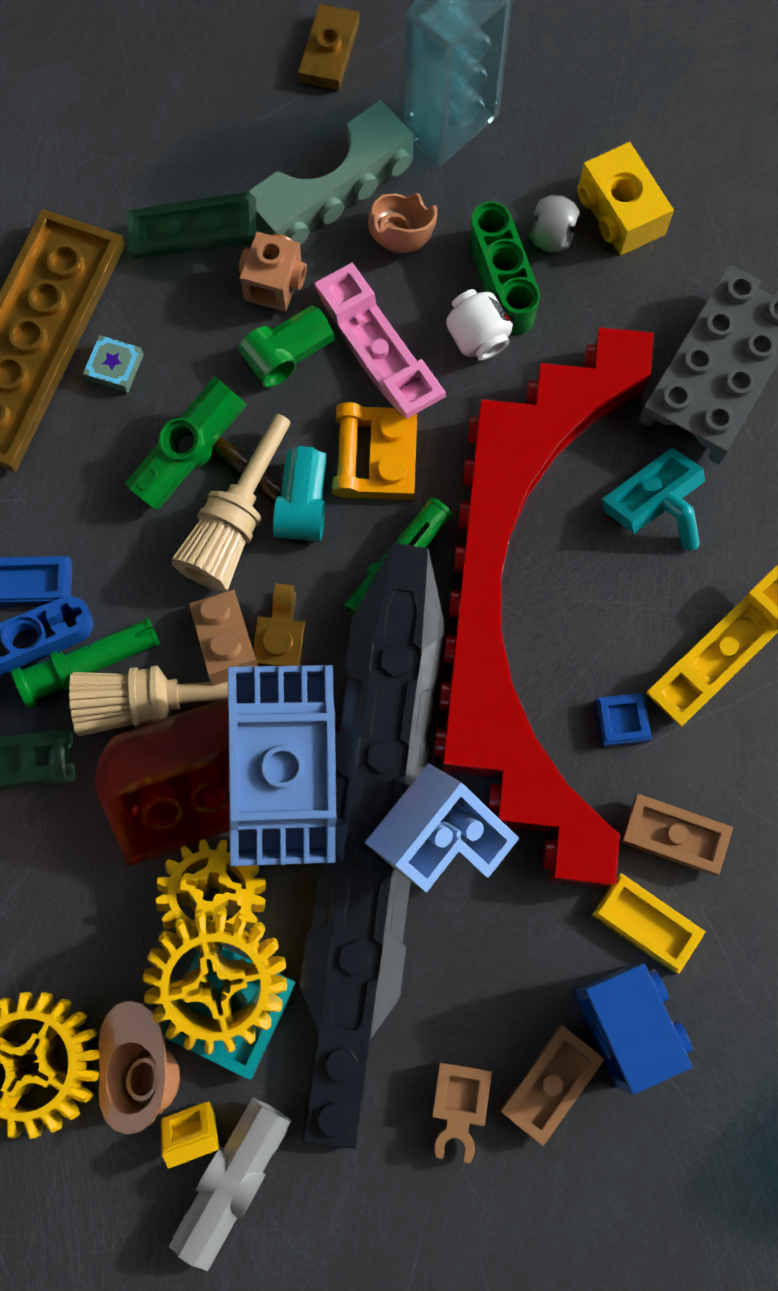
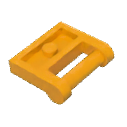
(390, 453)

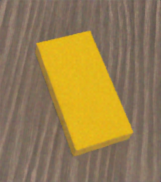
(648, 924)

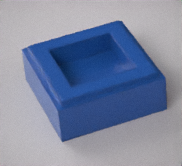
(622, 720)

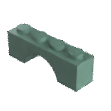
(377, 150)

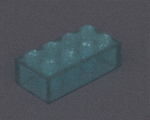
(453, 71)

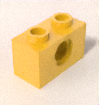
(624, 177)

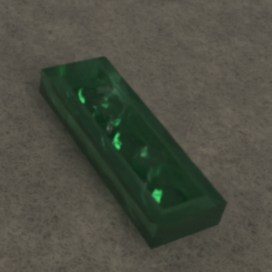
(192, 225)

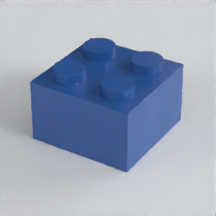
(634, 1028)

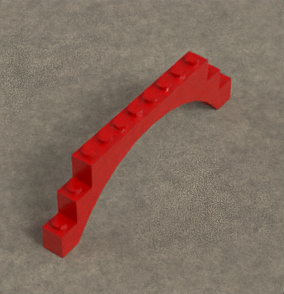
(485, 719)

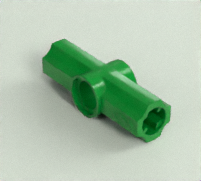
(167, 468)

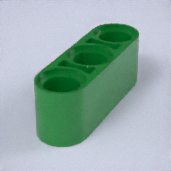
(505, 250)

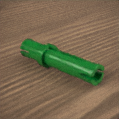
(432, 518)

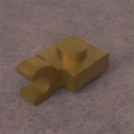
(280, 638)

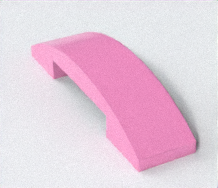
(375, 343)

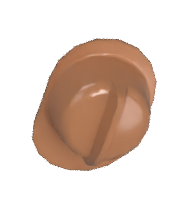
(135, 1068)

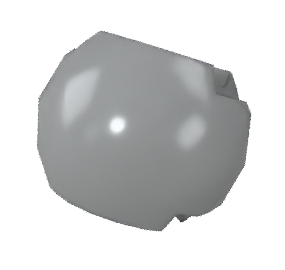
(553, 225)

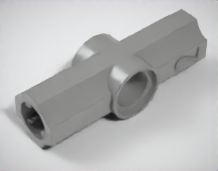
(229, 1184)

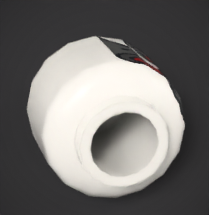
(479, 324)

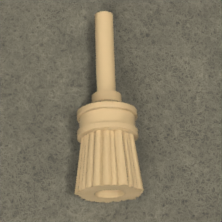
(228, 520)
(136, 698)

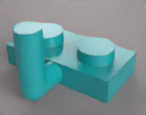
(656, 490)

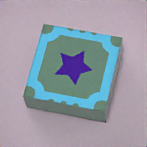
(113, 364)

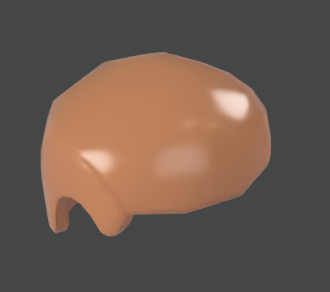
(401, 222)

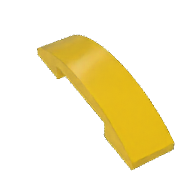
(720, 653)

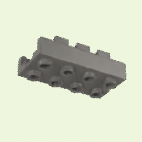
(720, 364)

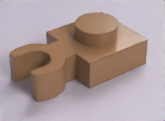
(461, 1101)

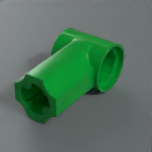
(277, 351)

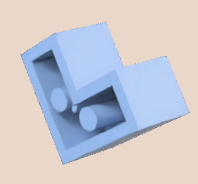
(435, 824)

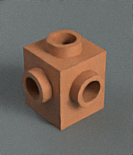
(271, 270)

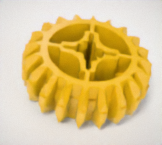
(195, 986)
(50, 1074)

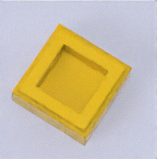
(188, 1134)

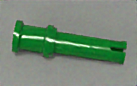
(55, 672)

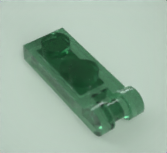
(19, 759)

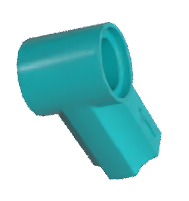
(300, 507)

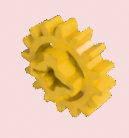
(192, 887)

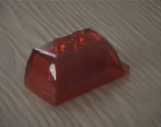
(167, 782)

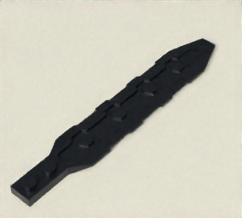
(361, 902)

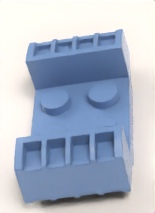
(281, 765)

